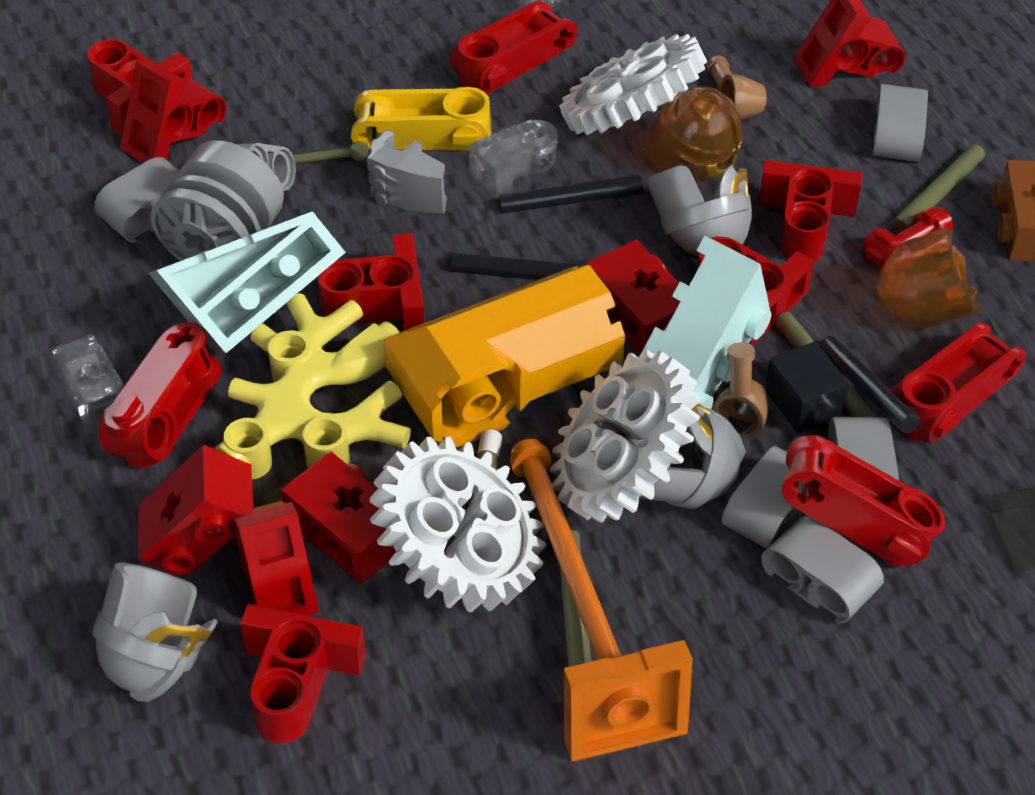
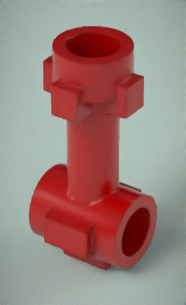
(881, 243)

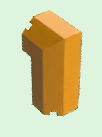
(504, 352)

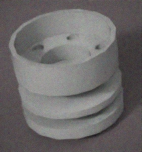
(216, 200)

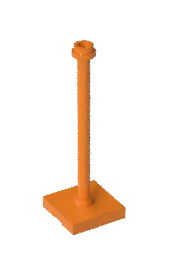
(617, 697)

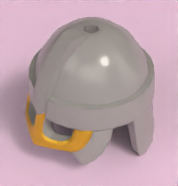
(690, 218)
(708, 464)
(145, 630)

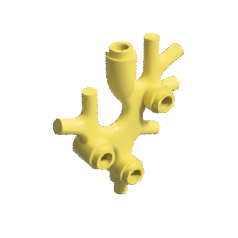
(297, 371)

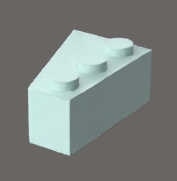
(248, 278)
(717, 309)

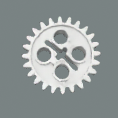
(633, 84)
(602, 469)
(422, 508)

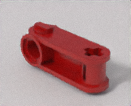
(511, 47)
(957, 381)
(160, 397)
(861, 501)

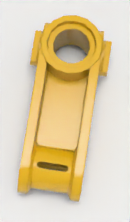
(431, 116)

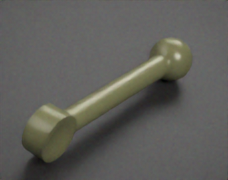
(357, 151)

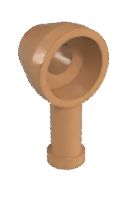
(745, 93)
(744, 397)

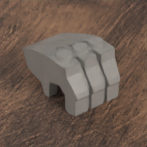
(405, 177)

